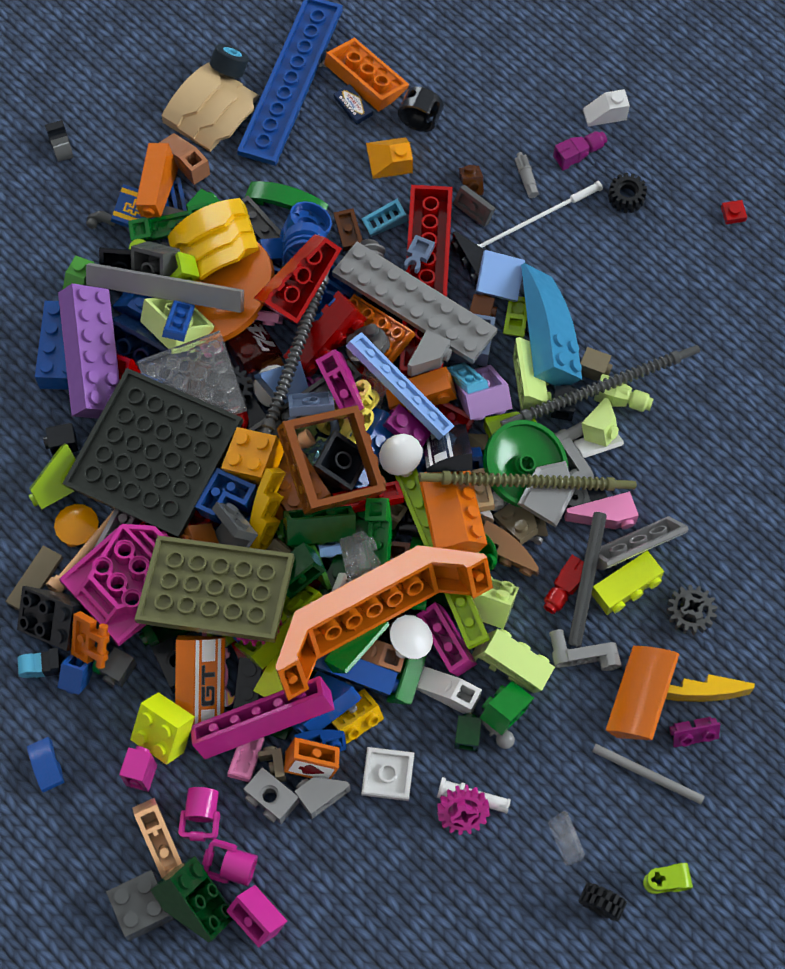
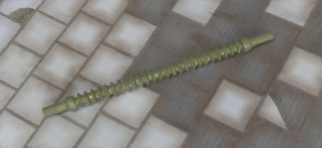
(446, 478)

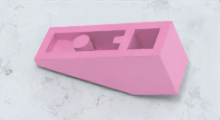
(618, 508)

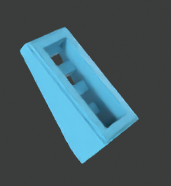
(388, 224)

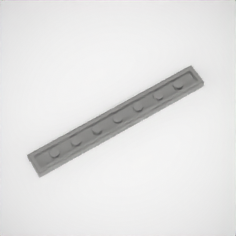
(165, 287)

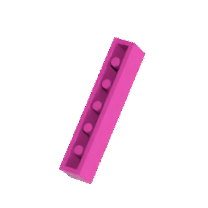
(260, 719)

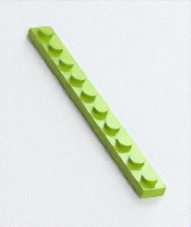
(462, 606)

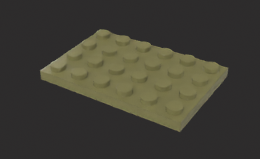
(215, 588)

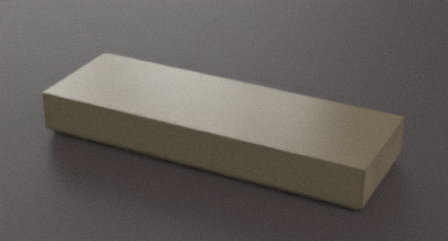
(36, 575)

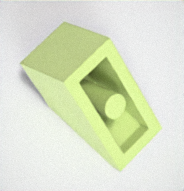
(601, 424)

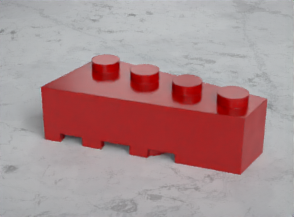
(299, 279)
(330, 331)

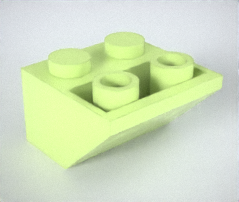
(496, 603)

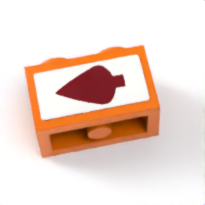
(311, 759)

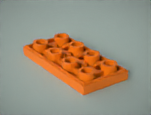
(397, 333)

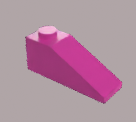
(339, 379)

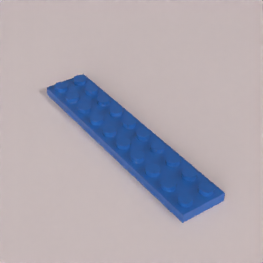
(290, 81)

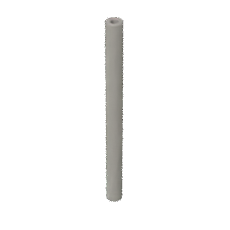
(649, 774)

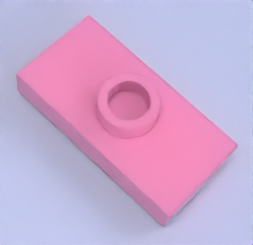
(245, 760)

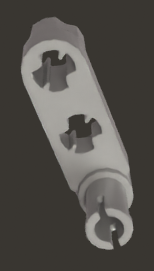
(575, 460)
(605, 653)

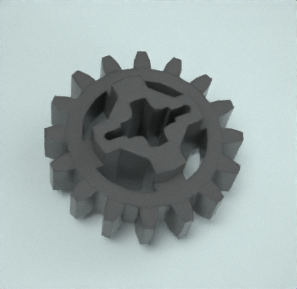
(694, 600)

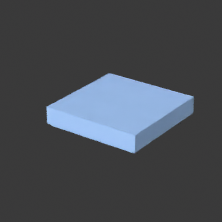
(500, 276)

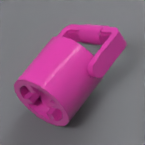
(200, 807)
(236, 866)

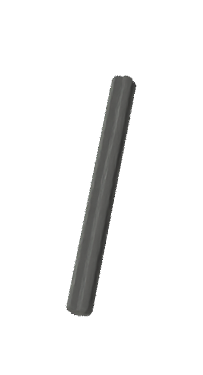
(587, 579)

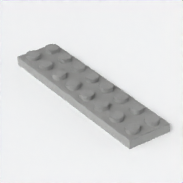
(414, 301)

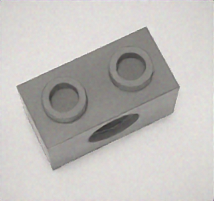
(265, 783)

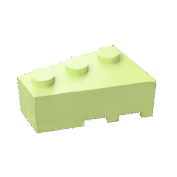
(514, 660)

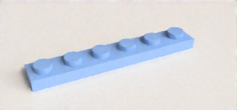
(399, 386)

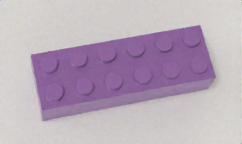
(88, 348)

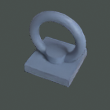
(310, 404)

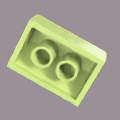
(154, 317)
(530, 389)

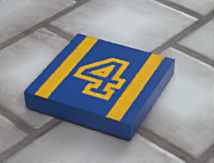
(125, 207)

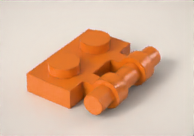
(84, 637)

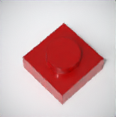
(734, 212)

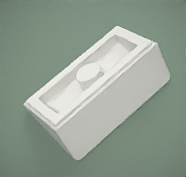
(588, 448)

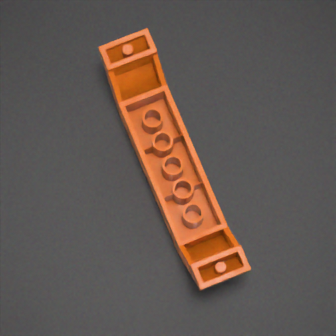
(373, 601)

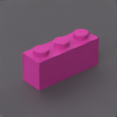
(447, 640)

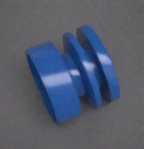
(307, 212)
(297, 236)

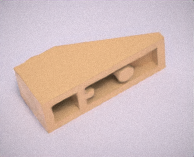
(157, 836)

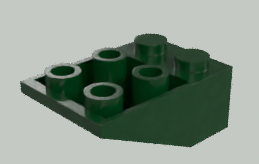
(193, 899)

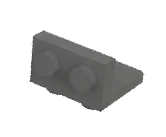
(234, 527)

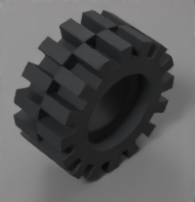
(623, 202)
(602, 901)

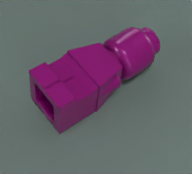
(577, 148)

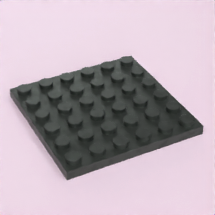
(152, 452)

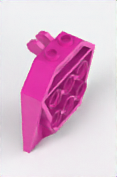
(95, 588)

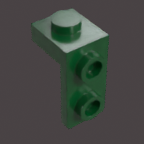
(156, 634)

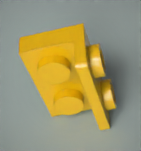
(356, 723)

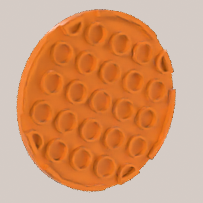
(249, 275)

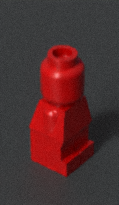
(565, 585)

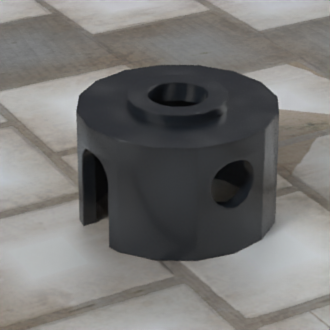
(418, 107)

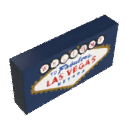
(353, 104)

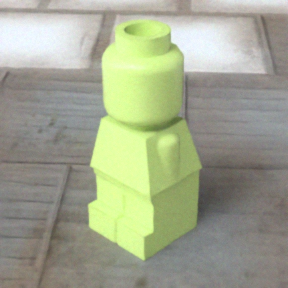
(623, 395)

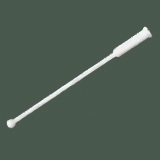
(597, 186)

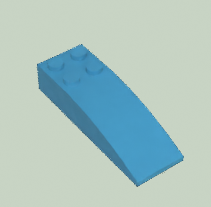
(550, 330)

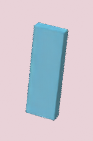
(467, 378)

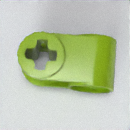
(672, 879)

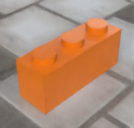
(434, 385)

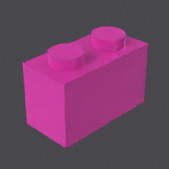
(138, 768)
(256, 915)

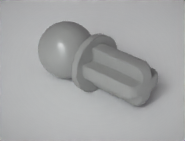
(505, 741)

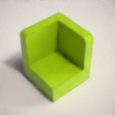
(187, 267)

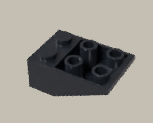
(48, 616)

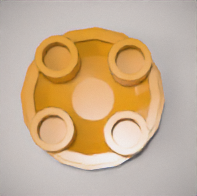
(76, 524)

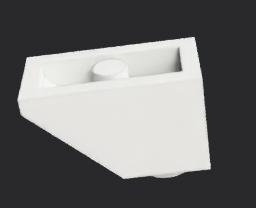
(607, 108)

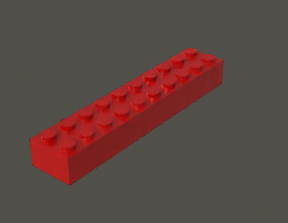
(431, 220)

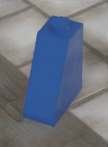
(343, 697)

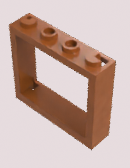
(300, 471)

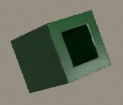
(468, 732)

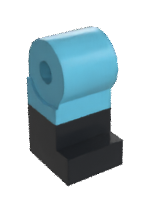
(40, 664)

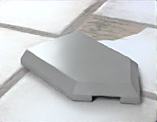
(548, 503)

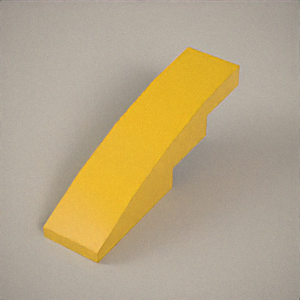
(265, 507)
(712, 689)

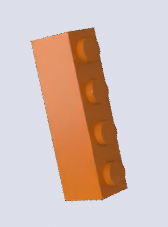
(453, 516)

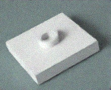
(387, 774)

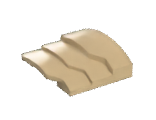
(209, 107)

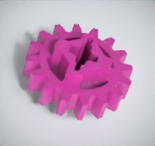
(463, 809)

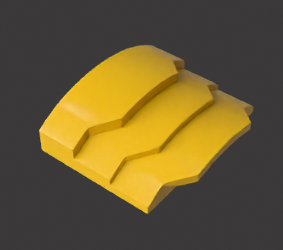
(216, 236)

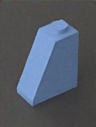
(269, 380)

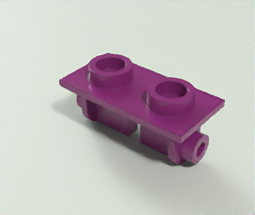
(704, 731)

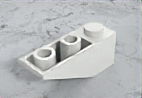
(449, 690)

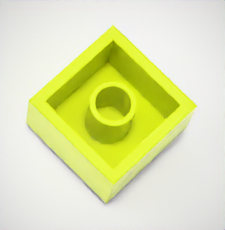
(162, 728)

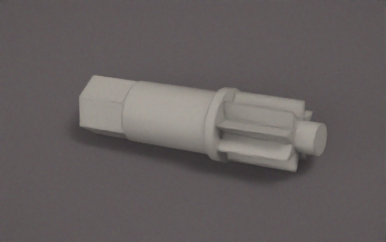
(526, 174)

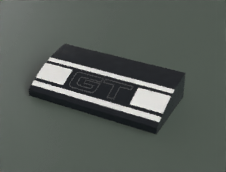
(449, 453)

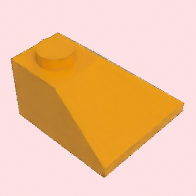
(390, 157)

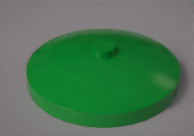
(519, 450)

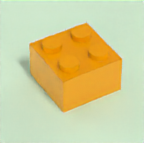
(252, 454)

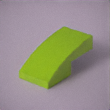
(516, 318)

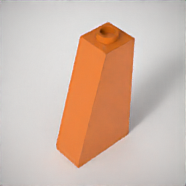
(156, 180)

